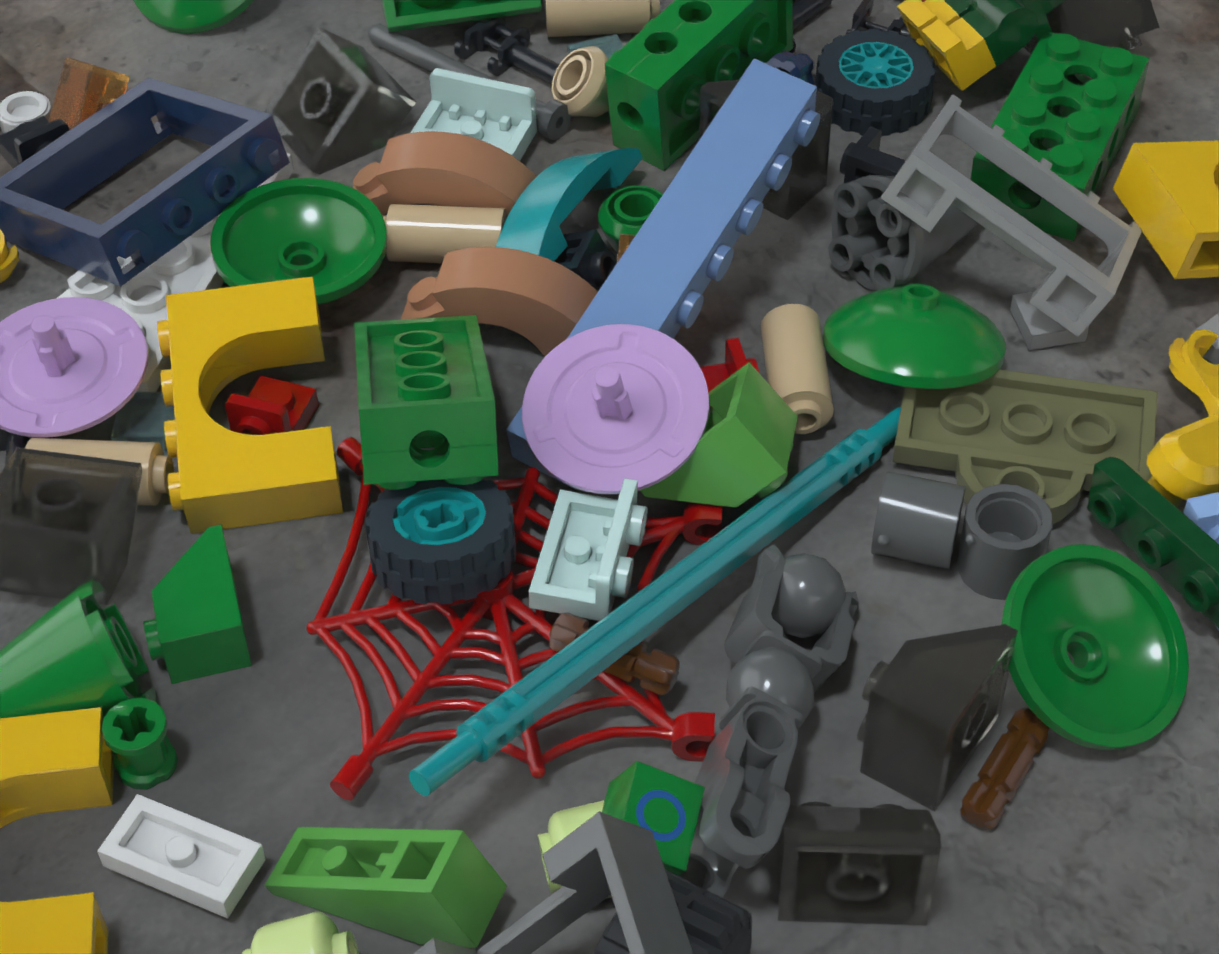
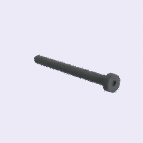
(551, 118)

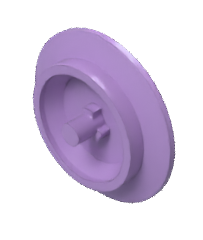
(67, 366)
(615, 408)

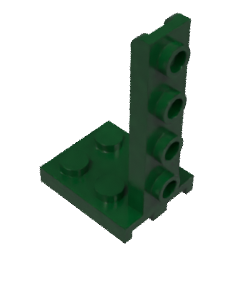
(1157, 533)

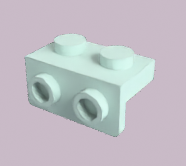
(481, 109)
(586, 553)

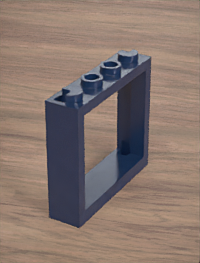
(35, 192)

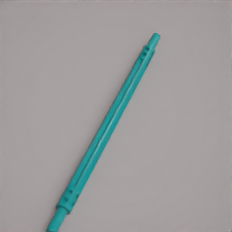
(652, 606)

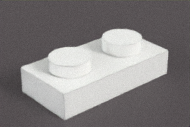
(182, 855)

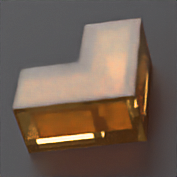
(84, 90)

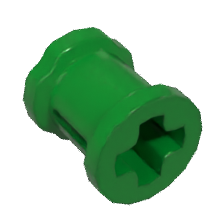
(138, 737)

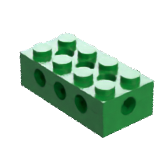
(661, 70)
(1083, 142)
(424, 389)

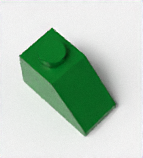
(198, 614)

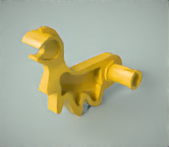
(1187, 459)

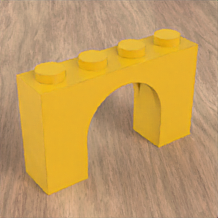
(1175, 202)
(227, 473)
(47, 768)

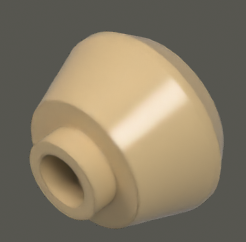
(582, 82)

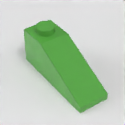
(393, 881)

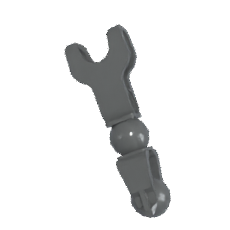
(767, 703)

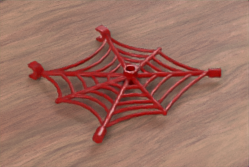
(689, 732)

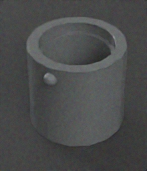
(917, 520)
(1001, 536)

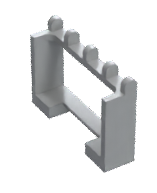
(1074, 288)

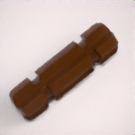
(656, 670)
(1004, 770)

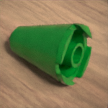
(72, 660)

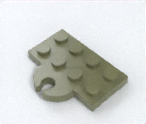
(1027, 433)

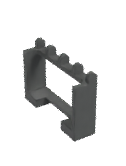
(590, 864)

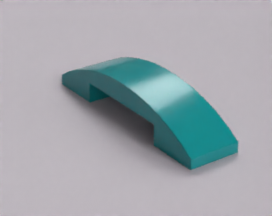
(555, 193)

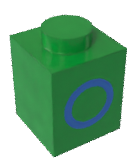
(660, 804)

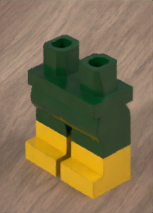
(974, 35)

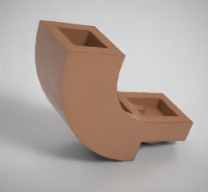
(443, 172)
(507, 291)

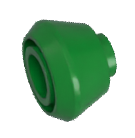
(626, 212)

